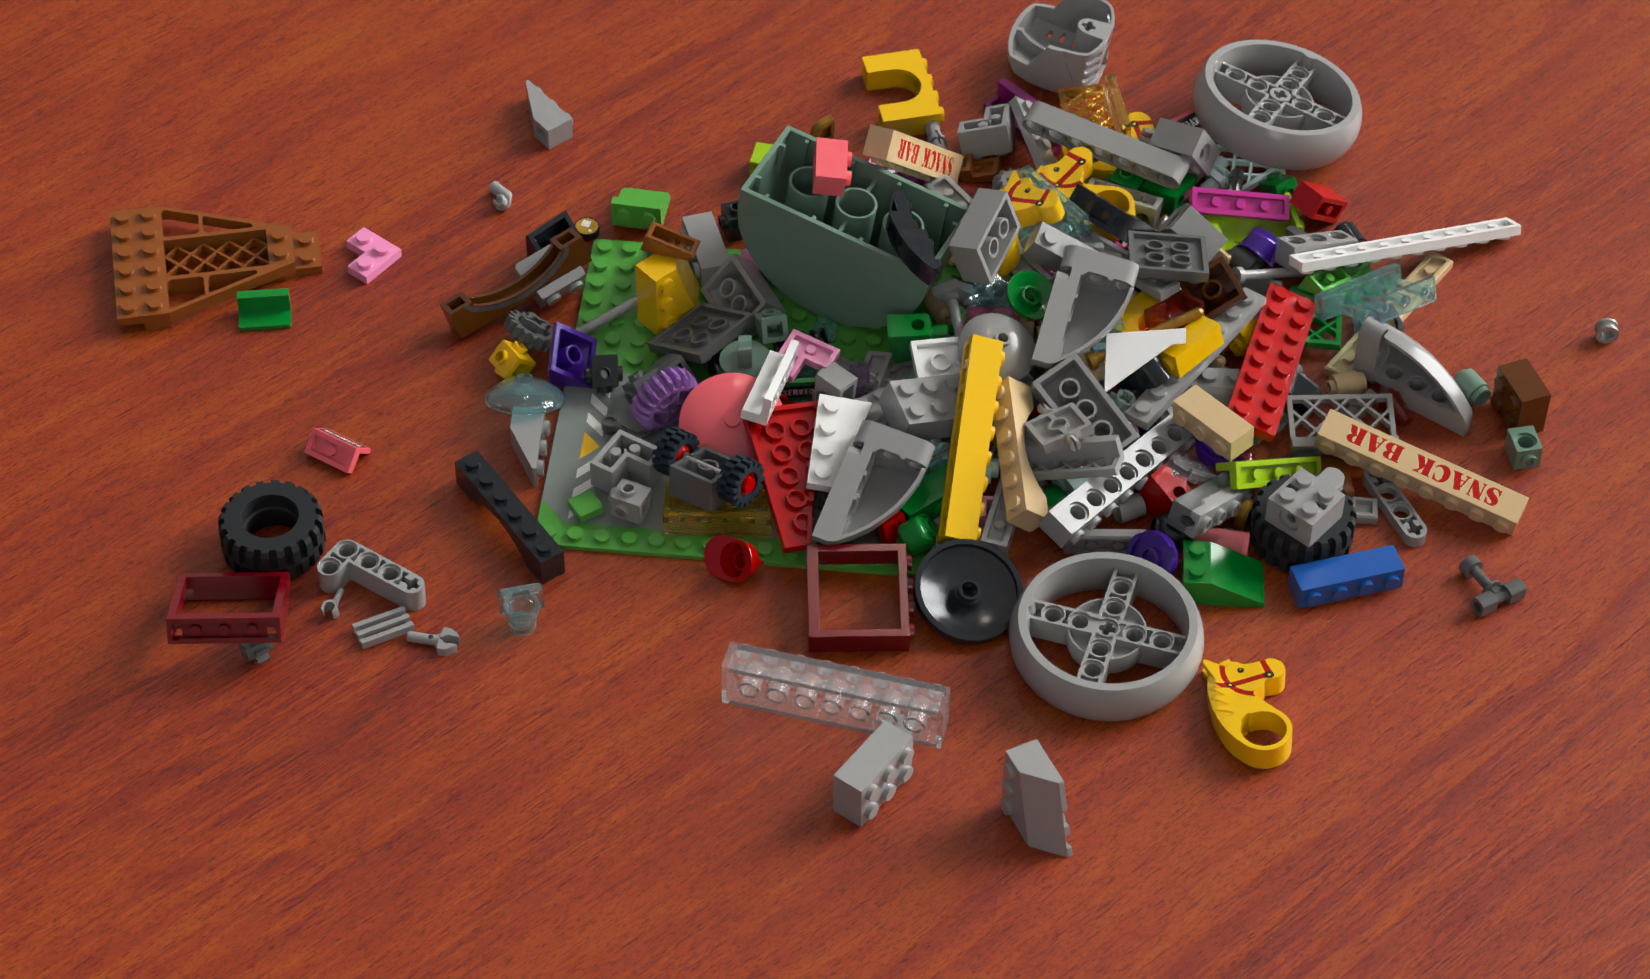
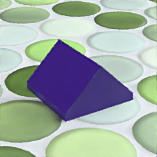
(569, 356)

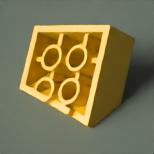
(664, 291)

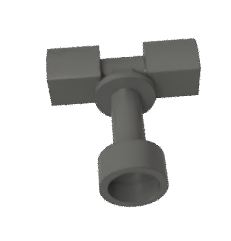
(1493, 591)

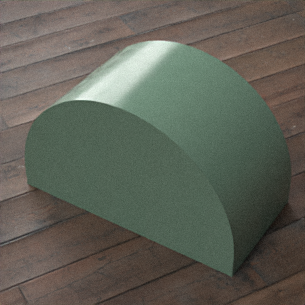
(835, 249)

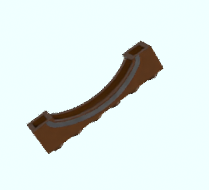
(470, 313)

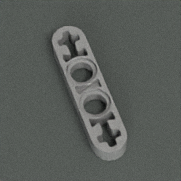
(1399, 503)

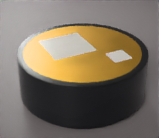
(588, 228)

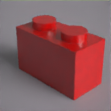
(1318, 202)

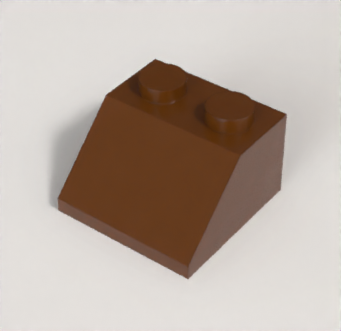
(1220, 292)

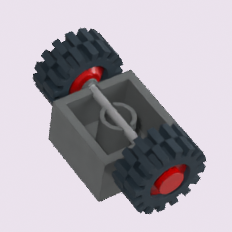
(704, 474)

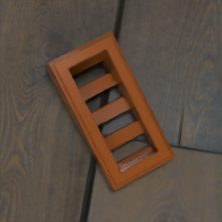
(661, 241)

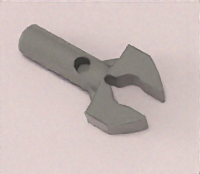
(439, 640)

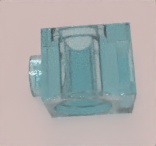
(991, 295)

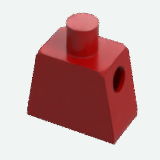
(1161, 490)

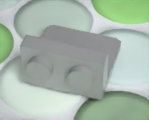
(554, 291)

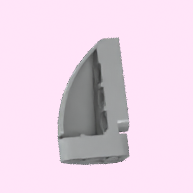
(1083, 303)
(1407, 367)
(872, 482)

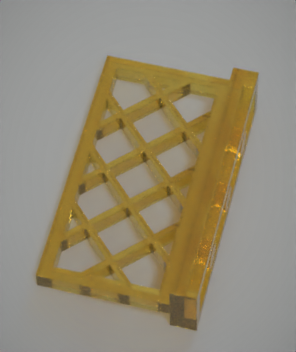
(1110, 98)
(727, 521)

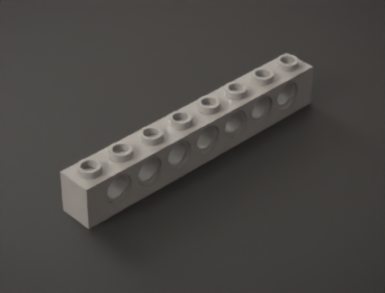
(1101, 494)

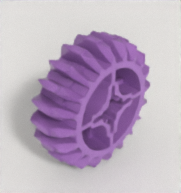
(662, 398)

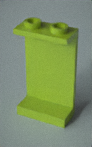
(1238, 228)

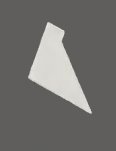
(1132, 350)

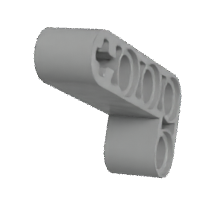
(357, 563)

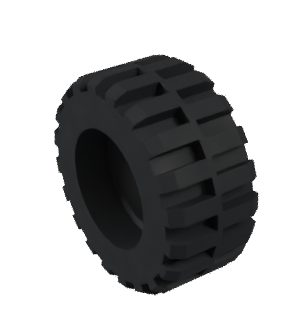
(268, 506)
(1286, 551)

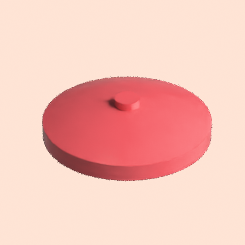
(714, 413)

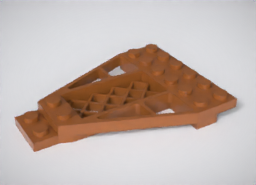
(144, 253)

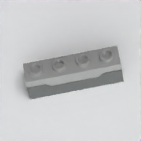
(1207, 506)

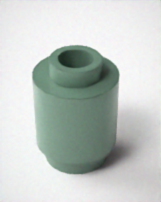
(1473, 387)

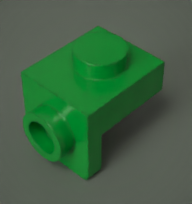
(1278, 184)

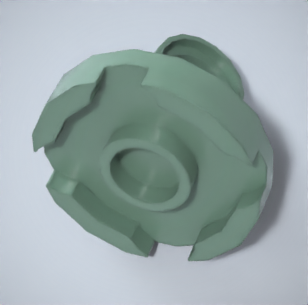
(743, 356)

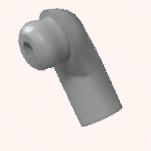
(503, 196)

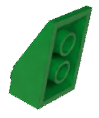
(1221, 575)

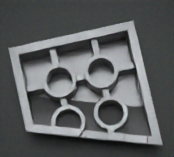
(1035, 798)

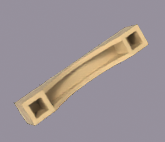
(1023, 497)

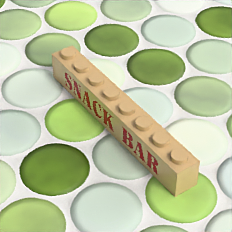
(910, 155)
(1421, 472)

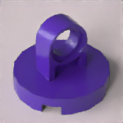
(1155, 548)

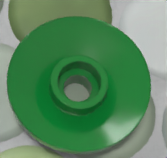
(1033, 286)

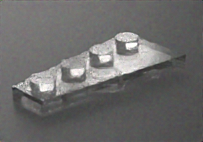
(1191, 468)

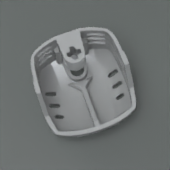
(1057, 64)

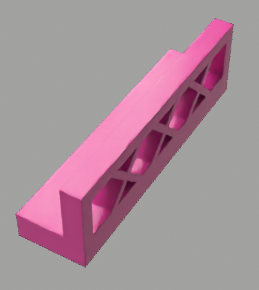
(1239, 204)

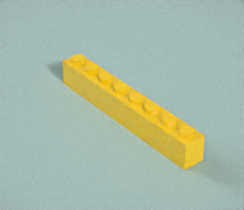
(971, 439)

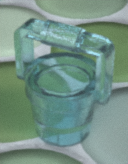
(521, 607)

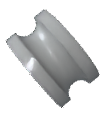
(1606, 330)

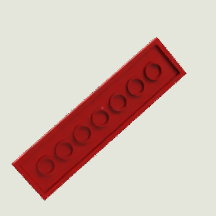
(1271, 360)

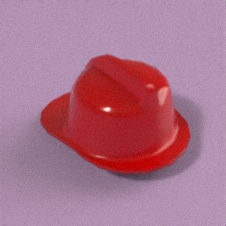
(731, 558)

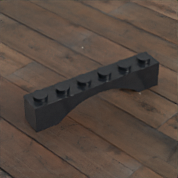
(534, 543)

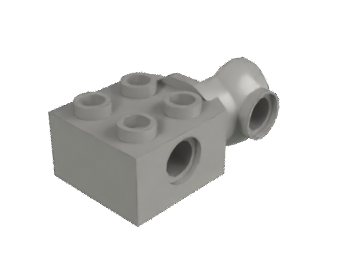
(1190, 222)

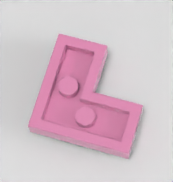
(374, 252)
(810, 352)

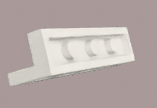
(769, 385)

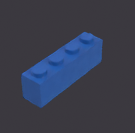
(1346, 576)

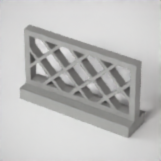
(1305, 445)

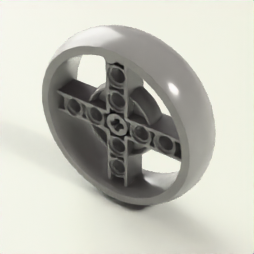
(1278, 115)
(1106, 636)

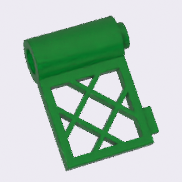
(1314, 339)

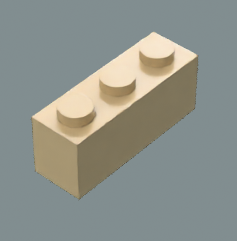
(1213, 423)

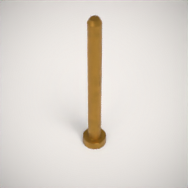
(1094, 359)

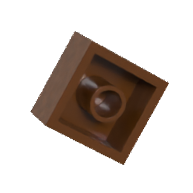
(1520, 396)

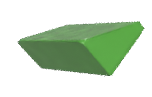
(1323, 280)

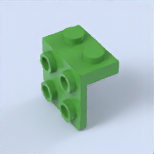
(639, 208)

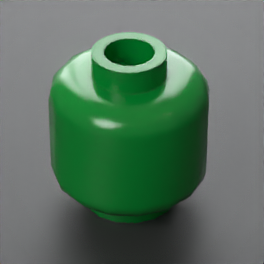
(918, 534)

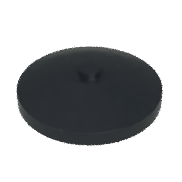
(967, 591)

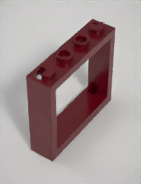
(229, 627)
(859, 639)

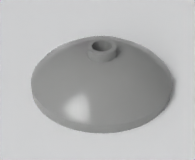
(1017, 346)

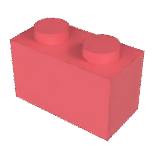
(830, 167)

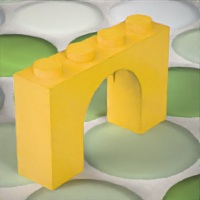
(906, 71)
(1202, 336)

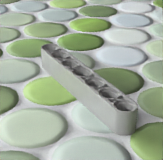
(1106, 145)

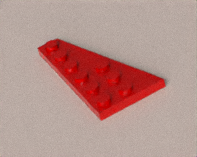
(785, 455)

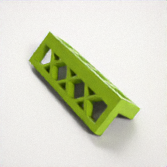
(1259, 472)

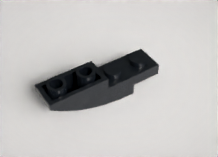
(1107, 215)
(910, 242)

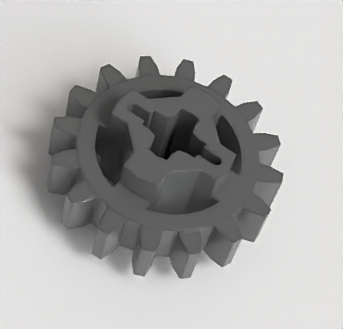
(529, 330)

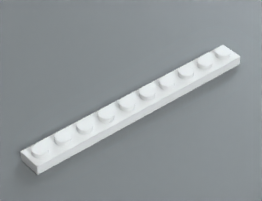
(1397, 246)

